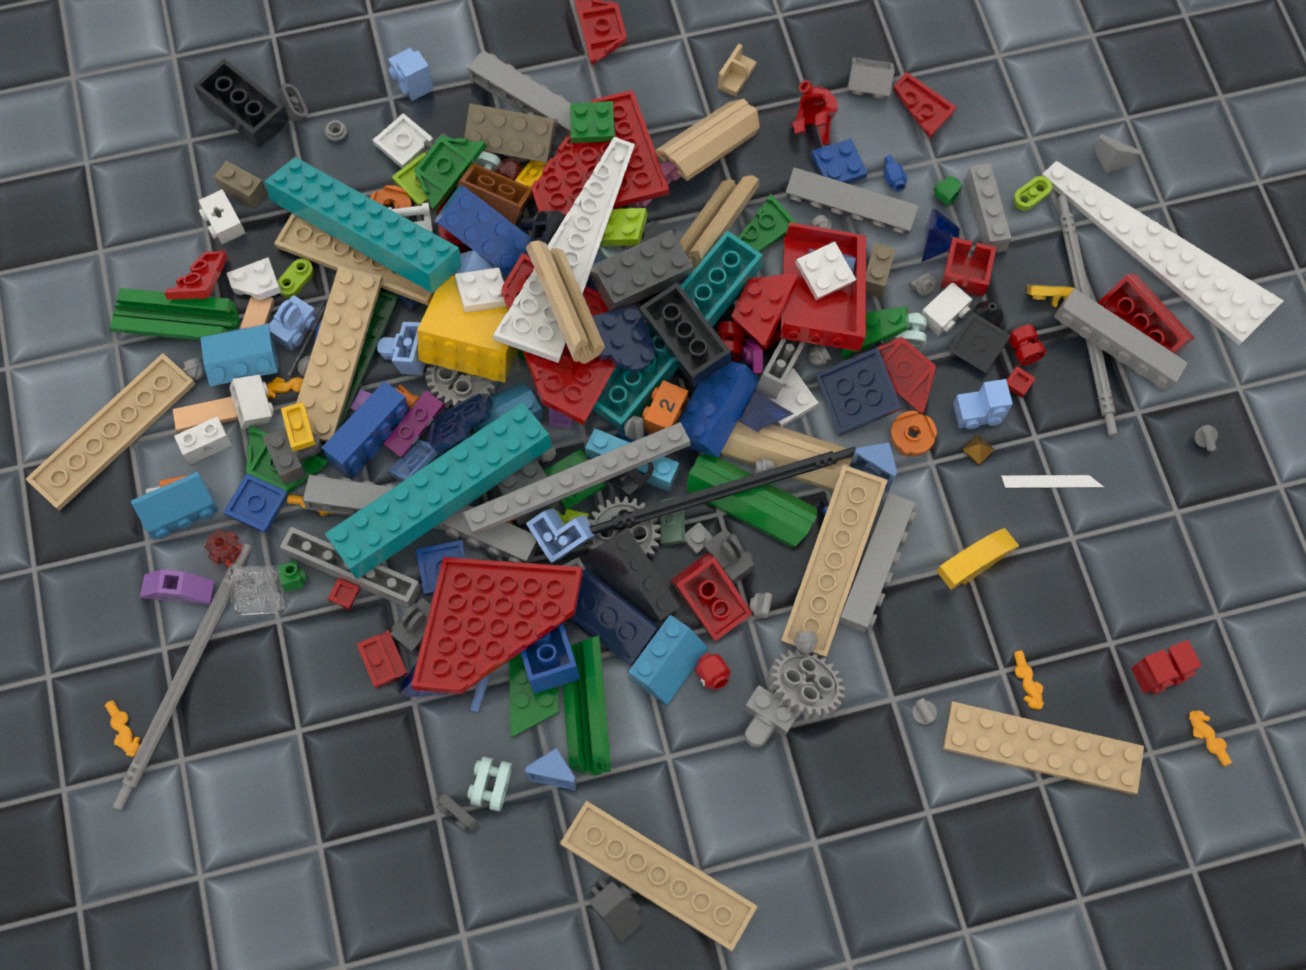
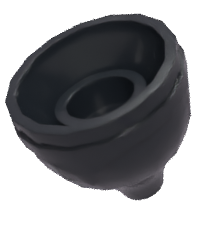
(991, 312)

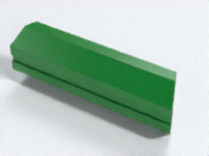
(154, 315)
(762, 508)
(587, 712)

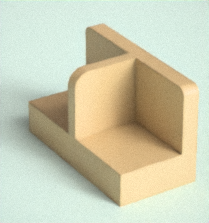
(735, 72)

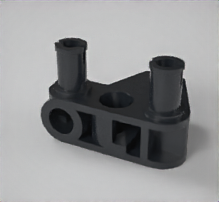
(543, 225)

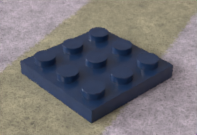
(858, 391)

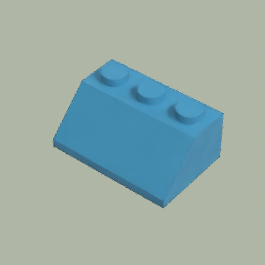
(239, 354)
(509, 399)
(175, 506)
(667, 660)

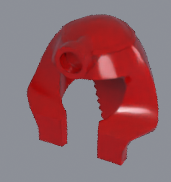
(816, 108)

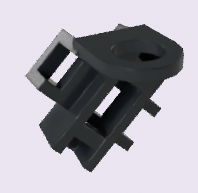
(630, 481)

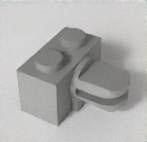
(766, 717)

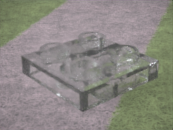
(256, 590)

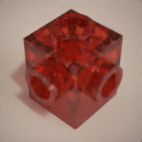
(223, 547)

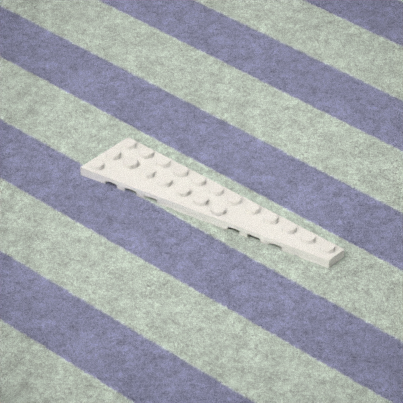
(1207, 284)
(530, 320)

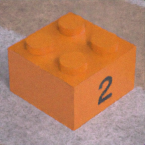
(666, 408)

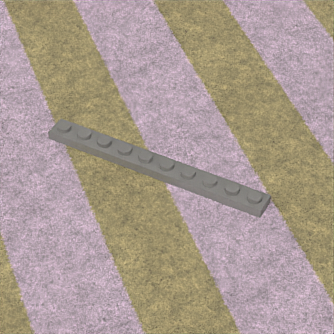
(576, 478)

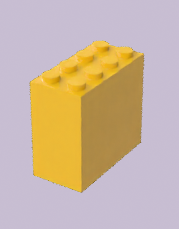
(463, 339)

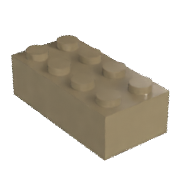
(511, 132)

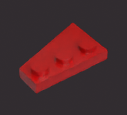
(923, 103)
(201, 279)

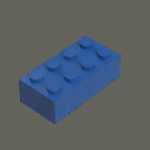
(483, 229)
(717, 407)
(366, 431)
(550, 661)

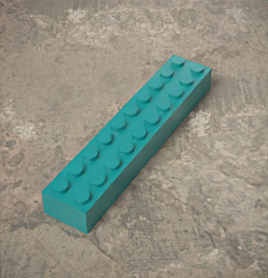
(364, 224)
(712, 289)
(439, 490)

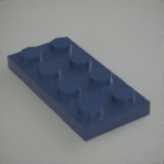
(612, 618)

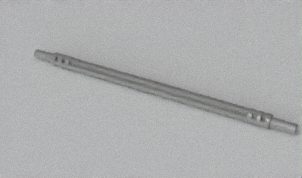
(1080, 283)
(179, 683)

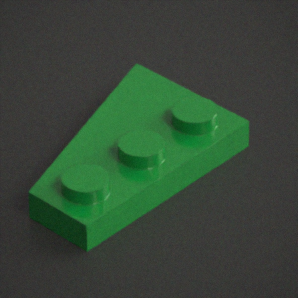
(882, 326)

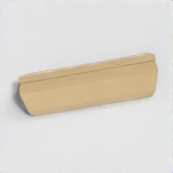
(711, 138)
(717, 217)
(566, 301)
(782, 448)

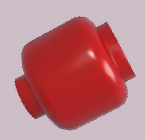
(712, 671)

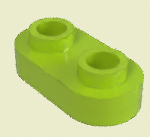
(1031, 194)
(296, 277)

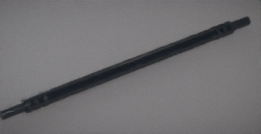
(722, 490)

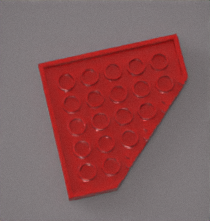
(575, 162)
(565, 385)
(487, 616)

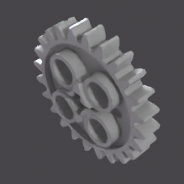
(449, 389)
(621, 508)
(806, 685)

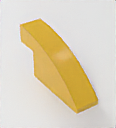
(977, 558)

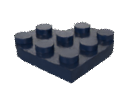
(625, 339)
(455, 423)

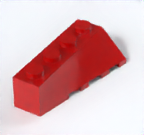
(1144, 311)

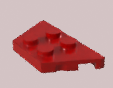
(600, 27)
(763, 305)
(909, 371)

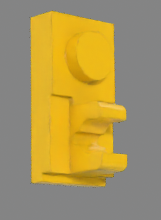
(531, 173)
(1040, 292)
(298, 426)

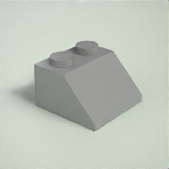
(871, 77)

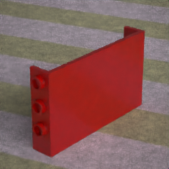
(838, 317)

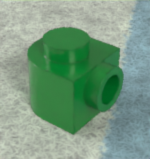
(948, 190)
(292, 576)

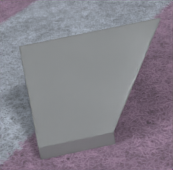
(1114, 154)

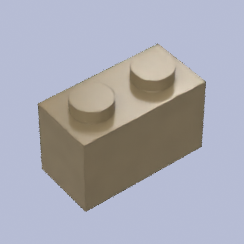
(240, 184)
(879, 269)

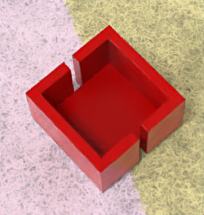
(968, 272)
(1165, 669)

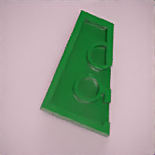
(767, 225)

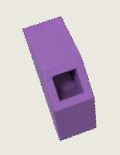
(177, 587)

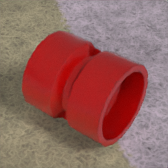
(733, 337)
(1026, 345)

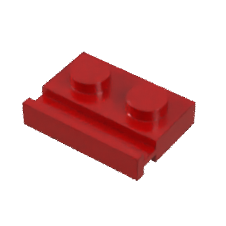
(382, 659)

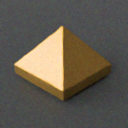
(978, 449)

